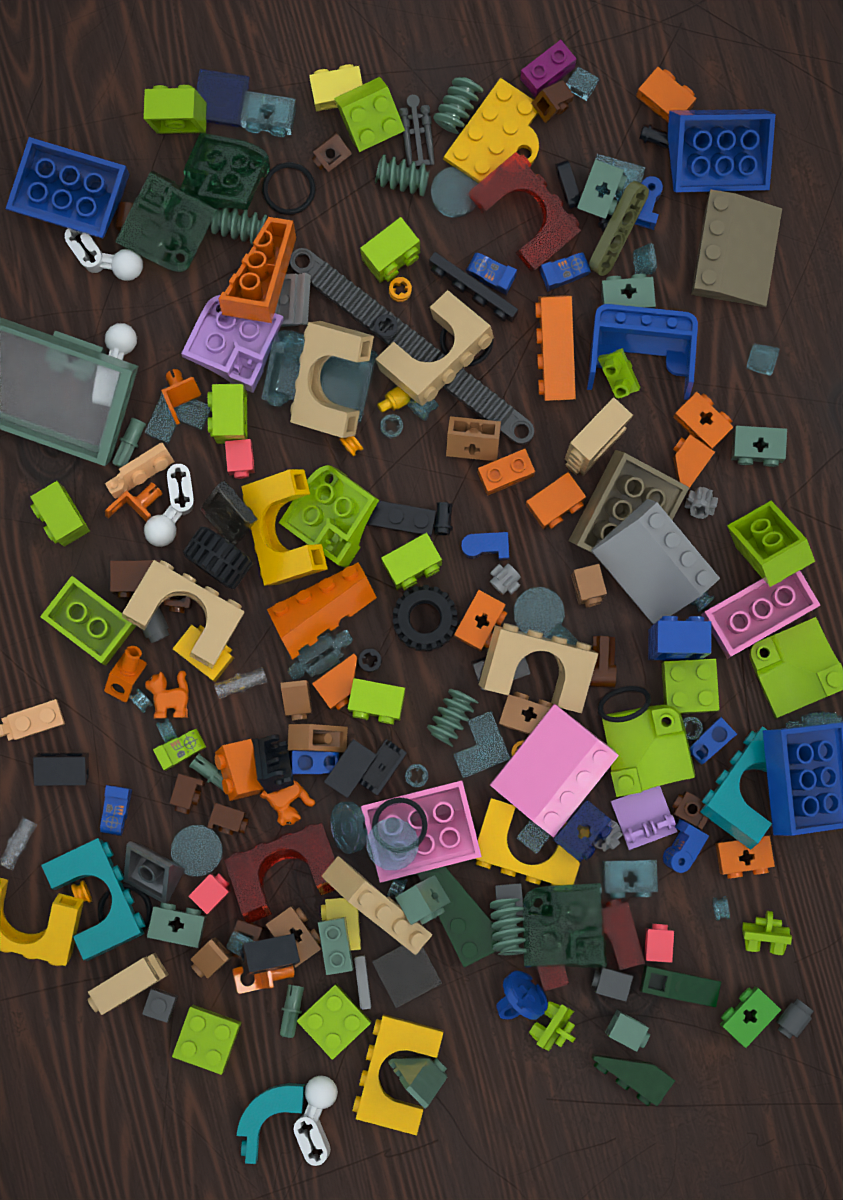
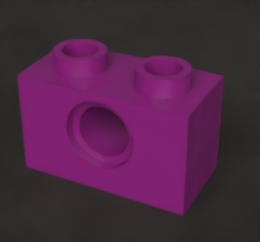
(548, 68)

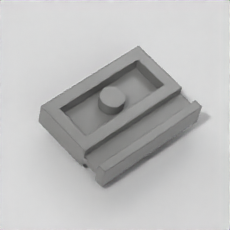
(294, 300)

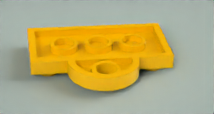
(495, 133)

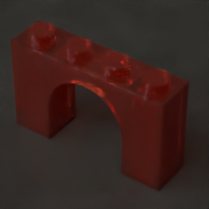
(556, 226)
(250, 867)
(623, 939)

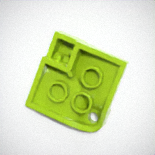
(331, 514)
(797, 667)
(648, 750)

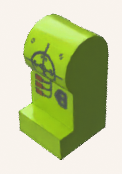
(179, 749)

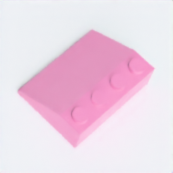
(554, 770)
(449, 830)

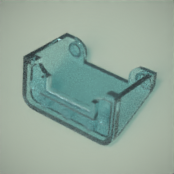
(341, 379)

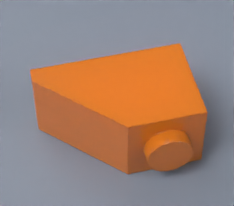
(690, 459)
(337, 683)

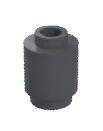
(157, 627)
(794, 1019)

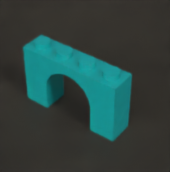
(726, 803)
(121, 922)

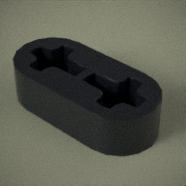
(568, 184)

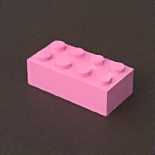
(759, 612)

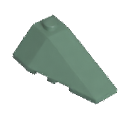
(420, 1076)

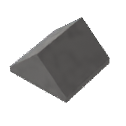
(151, 872)

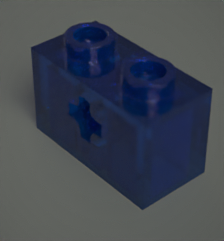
(570, 835)

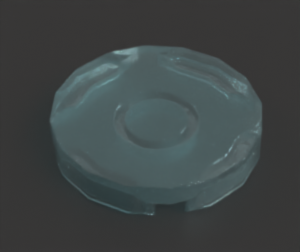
(450, 192)
(538, 610)
(348, 827)
(392, 844)
(197, 850)

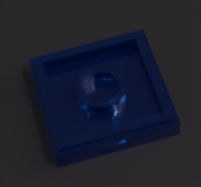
(223, 96)

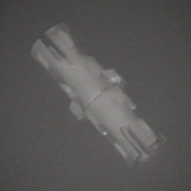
(240, 683)
(17, 843)

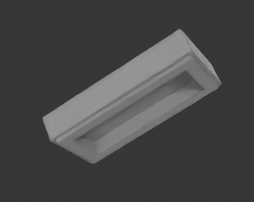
(362, 982)

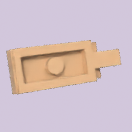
(140, 470)
(32, 721)

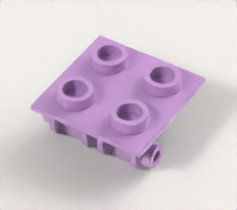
(644, 817)

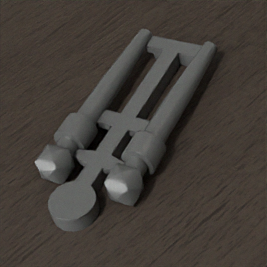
(413, 102)

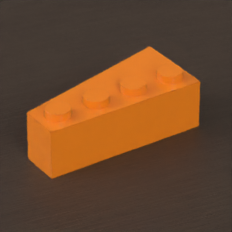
(259, 281)
(556, 347)
(321, 607)

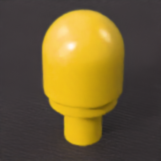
(394, 399)

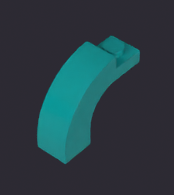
(274, 1100)

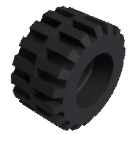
(217, 557)
(425, 595)

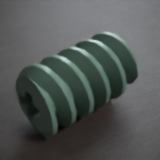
(456, 103)
(403, 175)
(237, 224)
(451, 716)
(507, 926)

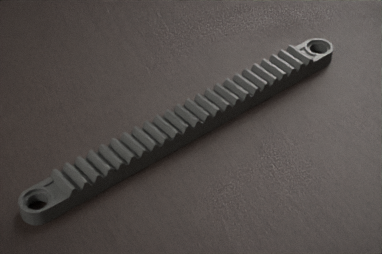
(367, 310)

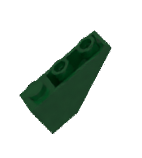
(680, 986)
(641, 1076)

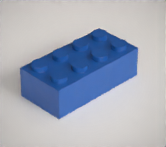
(679, 639)

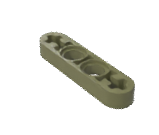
(630, 204)

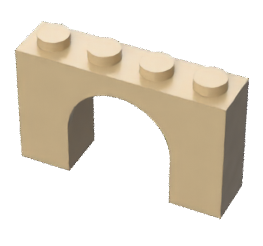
(425, 379)
(310, 404)
(597, 437)
(163, 583)
(510, 646)
(375, 905)
(127, 984)

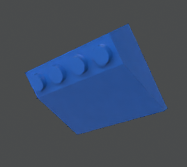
(721, 149)
(67, 188)
(805, 778)

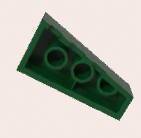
(463, 920)

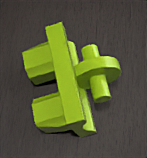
(619, 373)
(766, 930)
(547, 1036)

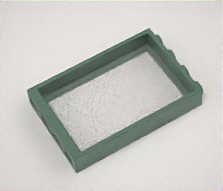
(62, 392)

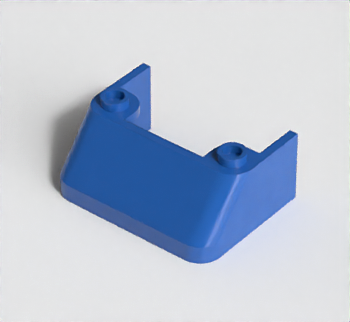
(646, 332)

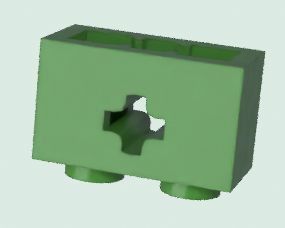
(763, 1014)

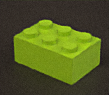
(771, 543)
(88, 620)

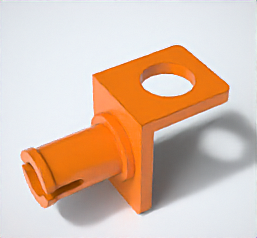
(179, 391)
(138, 503)
(125, 673)
(261, 980)

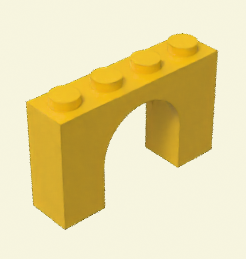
(265, 500)
(492, 841)
(53, 943)
(375, 1104)

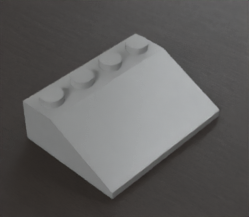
(655, 562)

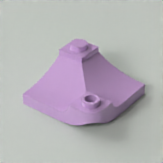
(231, 345)

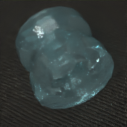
(422, 411)

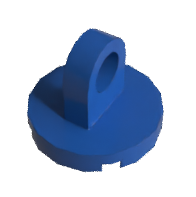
(521, 997)

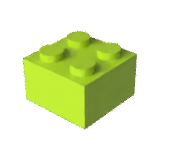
(175, 110)
(369, 114)
(391, 251)
(228, 411)
(59, 513)
(412, 562)
(691, 685)
(376, 700)
(334, 1021)
(206, 1039)

